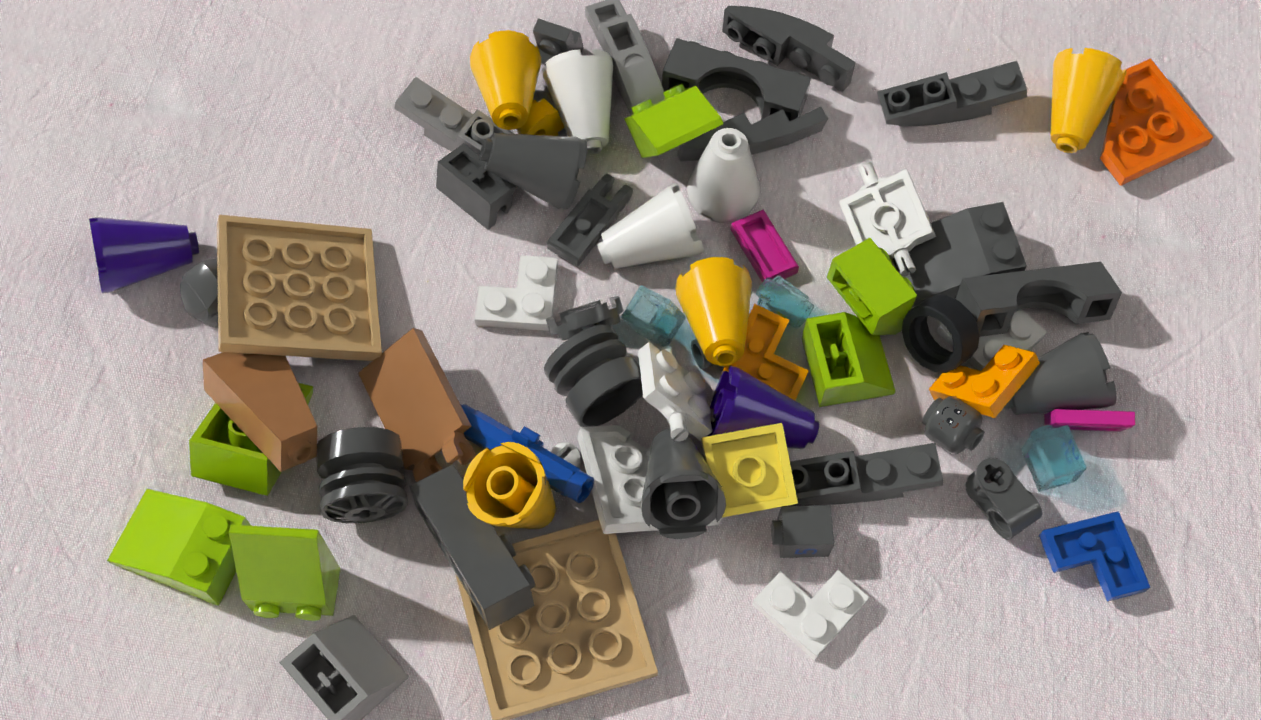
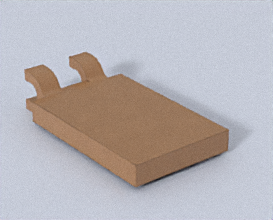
(418, 404)

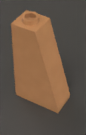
(264, 403)

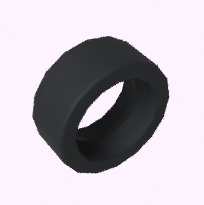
(959, 324)

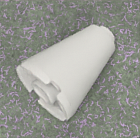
(582, 94)
(724, 178)
(652, 233)

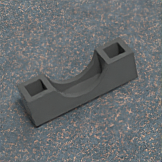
(713, 69)
(1076, 291)

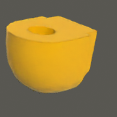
(542, 120)

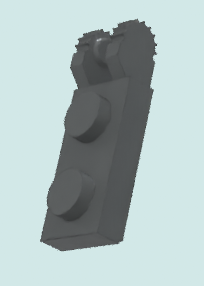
(588, 221)

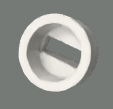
(572, 457)

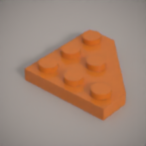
(1149, 125)

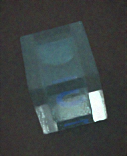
(653, 316)
(1053, 457)

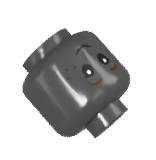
(953, 425)

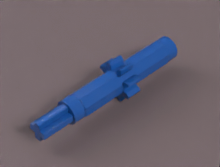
(561, 475)

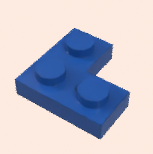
(1105, 545)

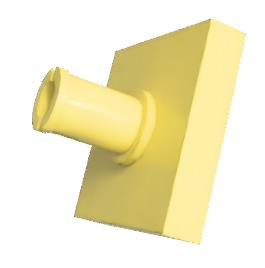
(751, 468)

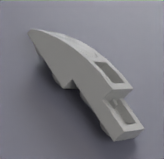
(632, 63)
(444, 119)

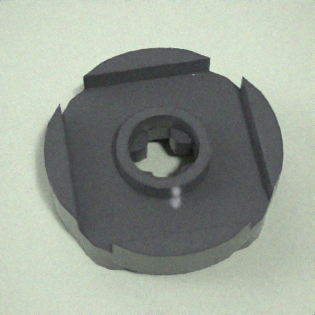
(584, 315)

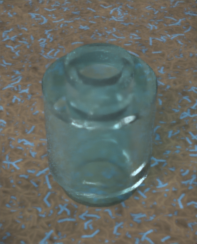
(785, 300)

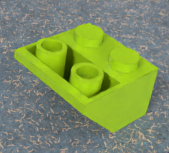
(872, 287)
(845, 360)

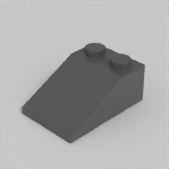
(965, 246)

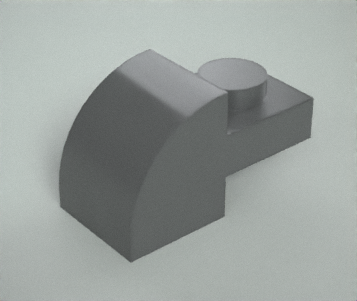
(555, 39)

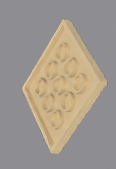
(296, 289)
(577, 635)

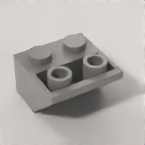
(344, 670)

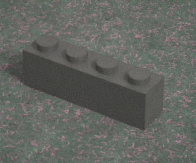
(473, 549)

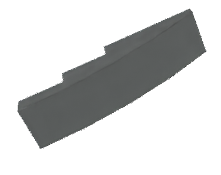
(762, 135)

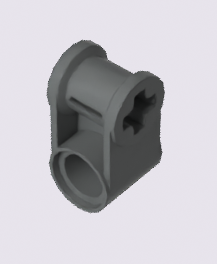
(1004, 500)

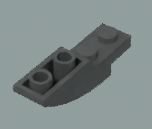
(782, 36)
(948, 100)
(866, 477)

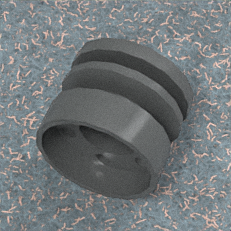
(595, 376)
(361, 475)

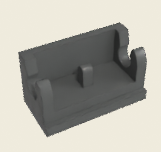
(472, 187)

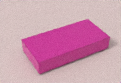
(764, 246)
(1091, 419)

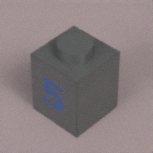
(803, 531)

